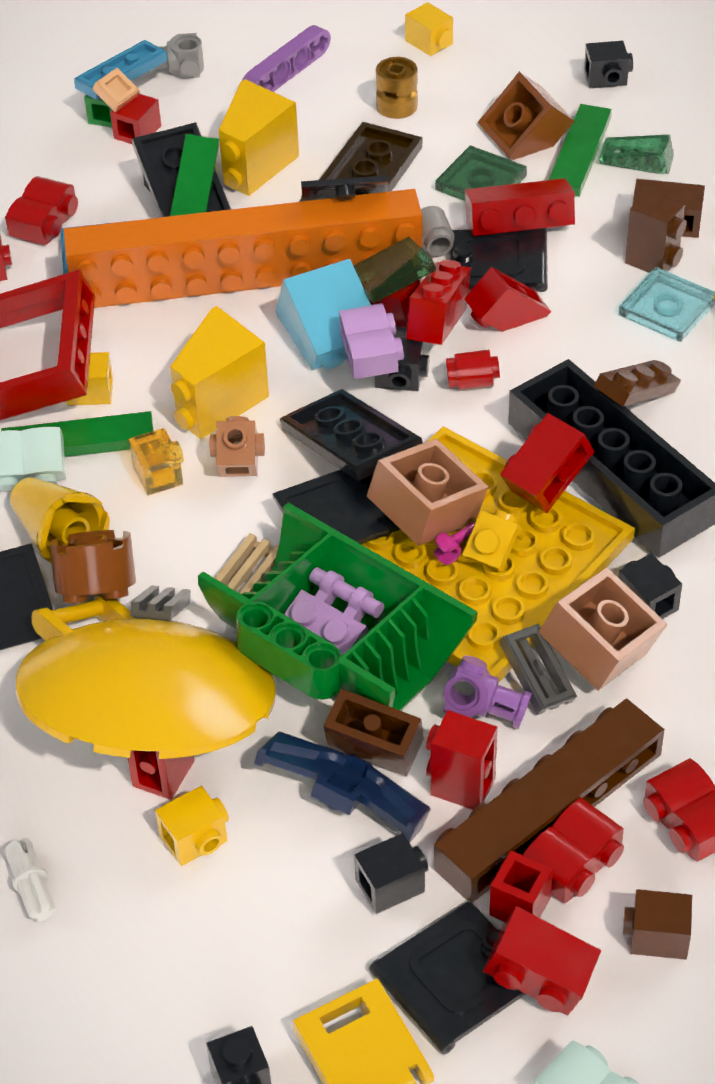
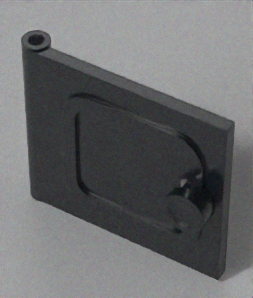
(343, 188)
(513, 253)
(340, 504)
(20, 594)
(442, 977)

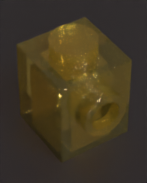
(157, 461)

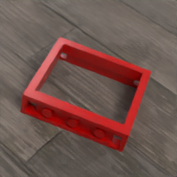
(70, 376)

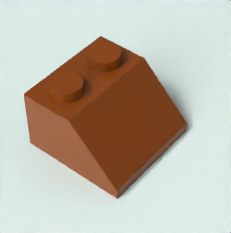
(525, 118)

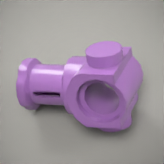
(488, 696)

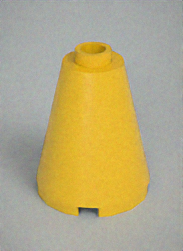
(55, 512)

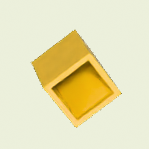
(257, 137)
(218, 374)

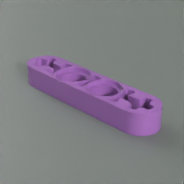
(307, 45)

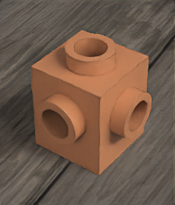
(237, 447)

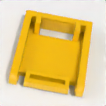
(366, 1050)

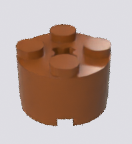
(93, 565)

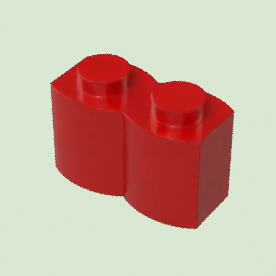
(41, 210)
(686, 806)
(577, 848)

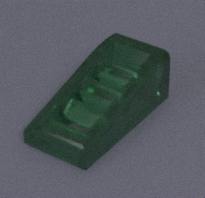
(639, 153)

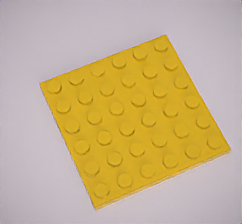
(549, 562)

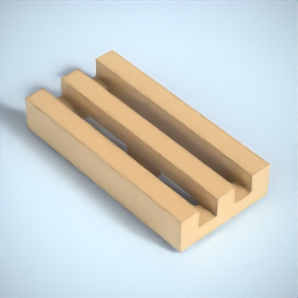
(244, 560)

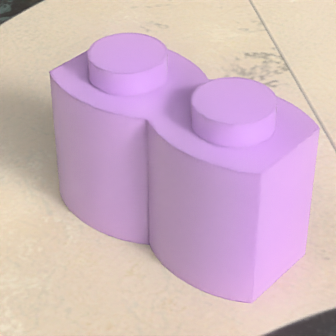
(370, 341)

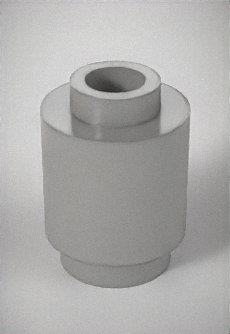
(436, 231)

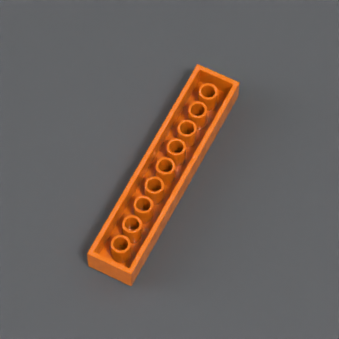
(236, 246)

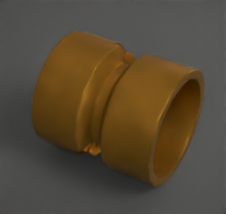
(396, 87)

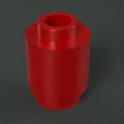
(472, 370)

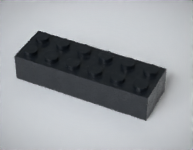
(632, 467)

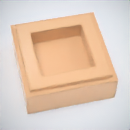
(116, 90)

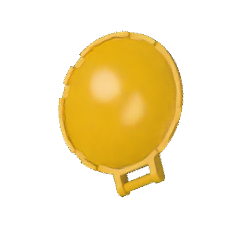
(139, 683)

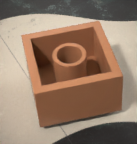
(427, 491)
(602, 628)

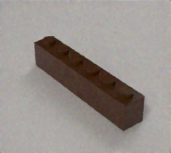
(586, 767)

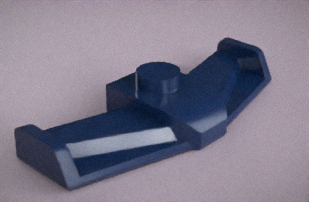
(346, 781)

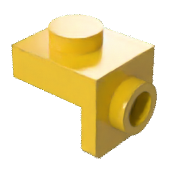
(493, 539)

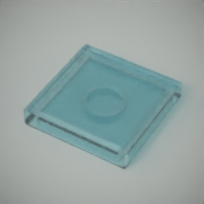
(667, 304)

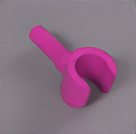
(448, 546)

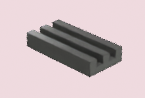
(160, 606)
(532, 672)

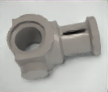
(184, 56)

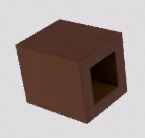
(659, 924)

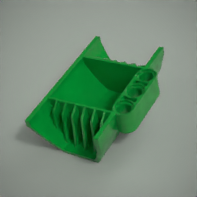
(388, 664)

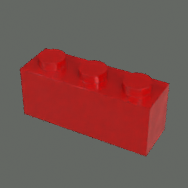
(520, 207)
(438, 302)

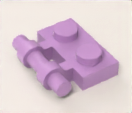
(329, 623)

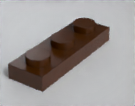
(638, 382)

